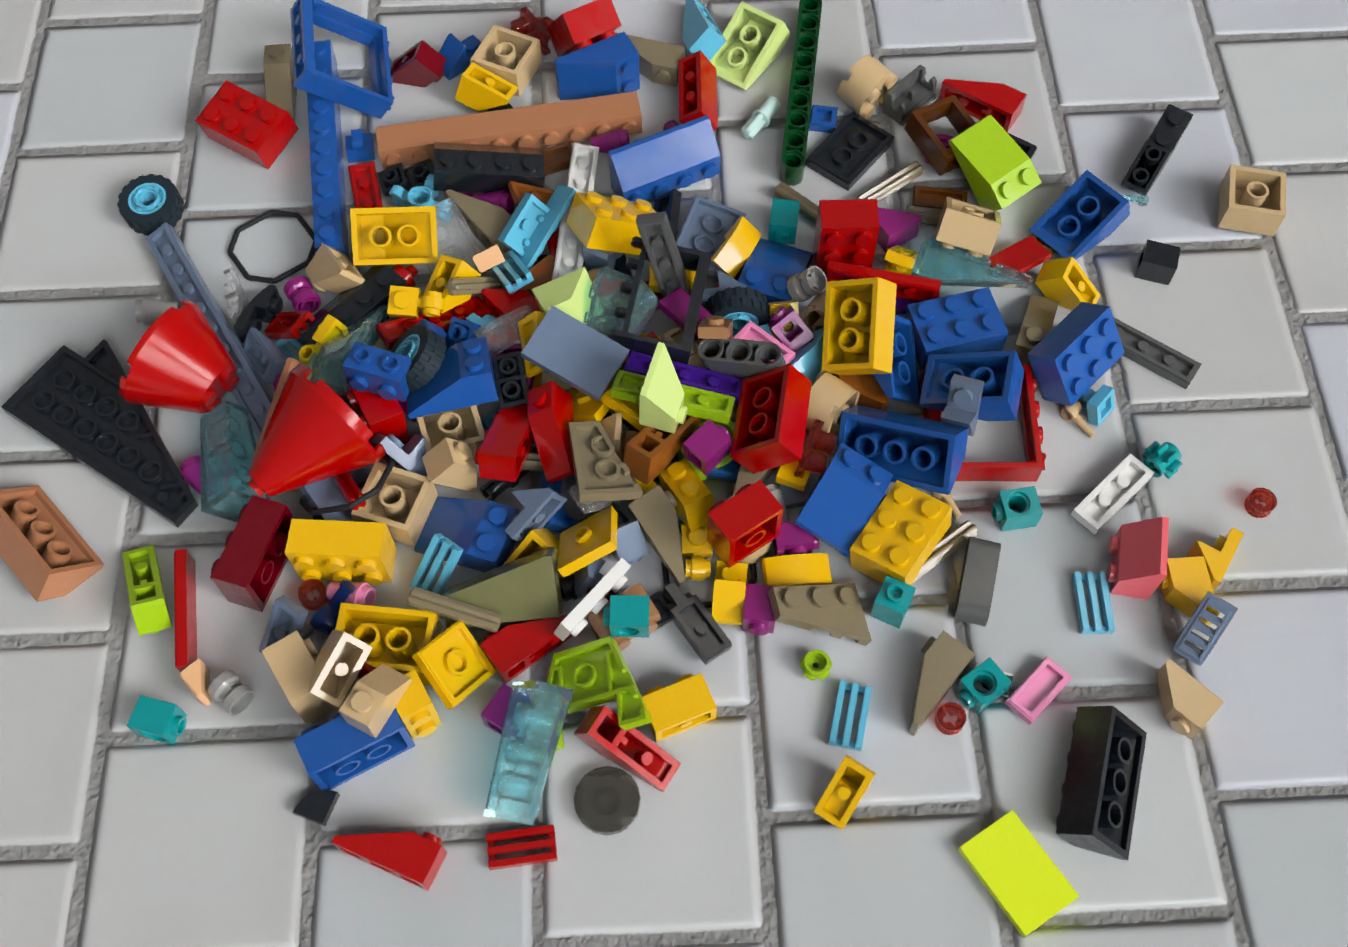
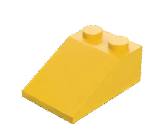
(394, 235)

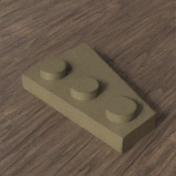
(597, 466)
(822, 607)

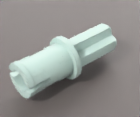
(761, 117)

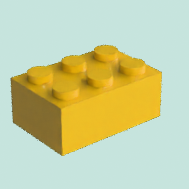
(606, 221)
(859, 326)
(900, 535)
(341, 550)
(391, 633)

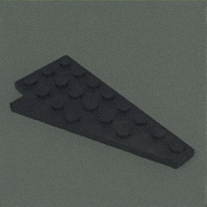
(80, 411)

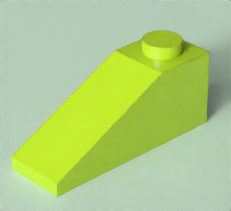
(146, 590)

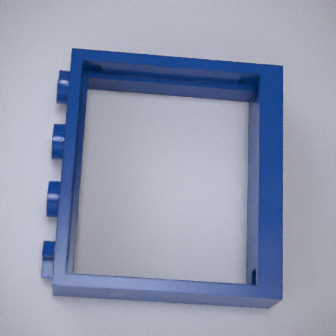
(337, 20)

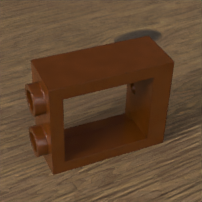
(932, 148)

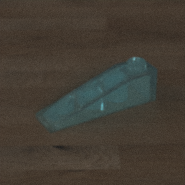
(961, 269)
(607, 296)
(330, 358)

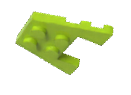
(598, 677)

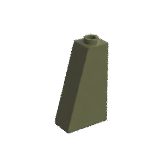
(516, 590)

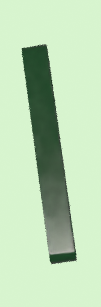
(800, 92)

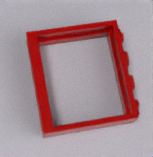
(1032, 439)

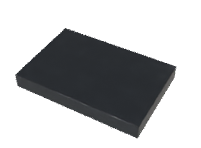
(850, 151)

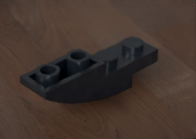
(1157, 150)

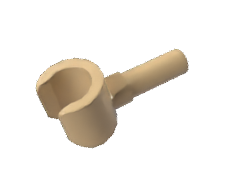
(1071, 413)
(949, 500)

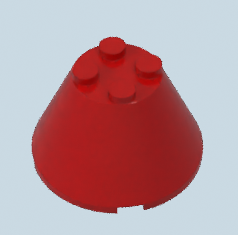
(179, 364)

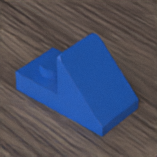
(458, 54)

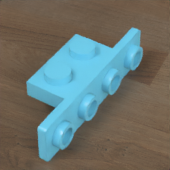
(534, 224)

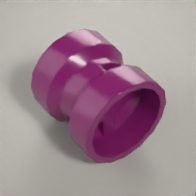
(302, 295)

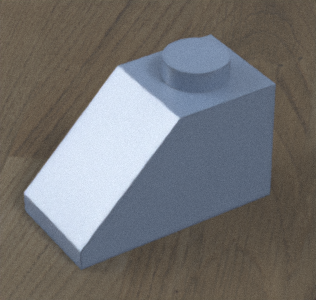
(630, 539)

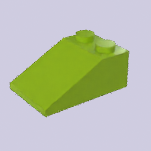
(993, 164)

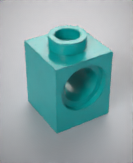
(783, 221)
(1023, 499)
(892, 601)
(627, 616)
(992, 677)
(157, 720)

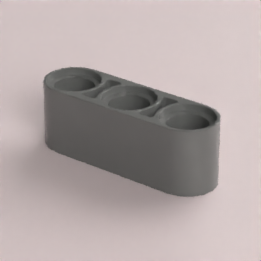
(732, 349)
(977, 581)

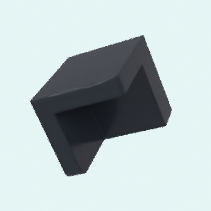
(1158, 262)

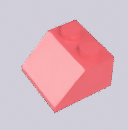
(1138, 558)

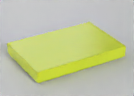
(1018, 873)

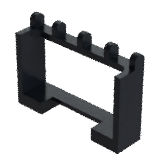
(692, 260)

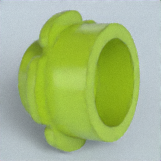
(821, 659)

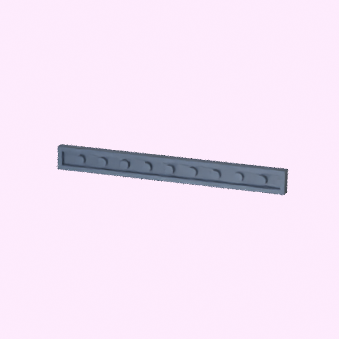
(189, 285)

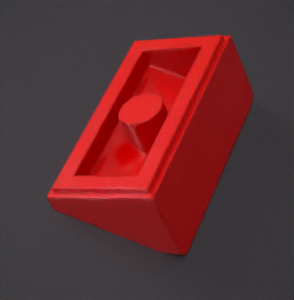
(1022, 255)

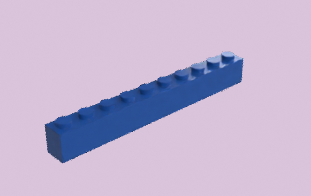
(327, 160)

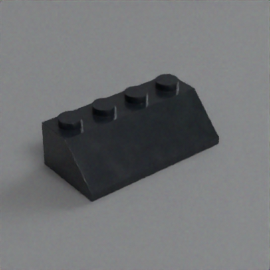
(485, 167)
(356, 302)
(1101, 781)

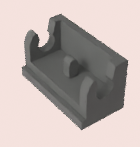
(909, 94)

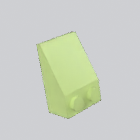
(750, 46)

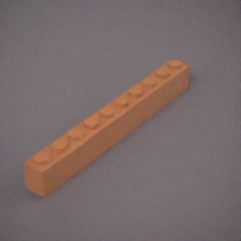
(514, 127)

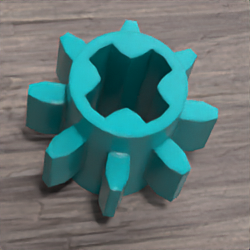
(1162, 459)

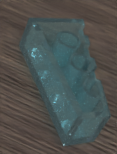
(226, 457)
(526, 750)

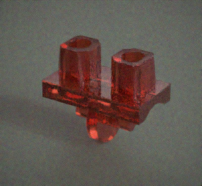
(533, 27)
(816, 440)

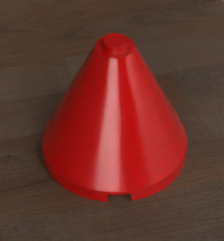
(310, 438)

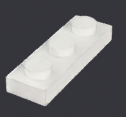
(1112, 493)
(593, 601)

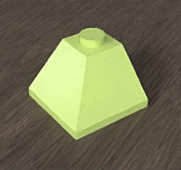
(566, 293)
(662, 394)

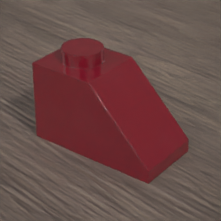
(418, 66)

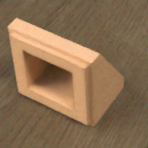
(488, 258)
(198, 680)

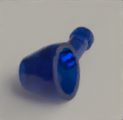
(326, 617)

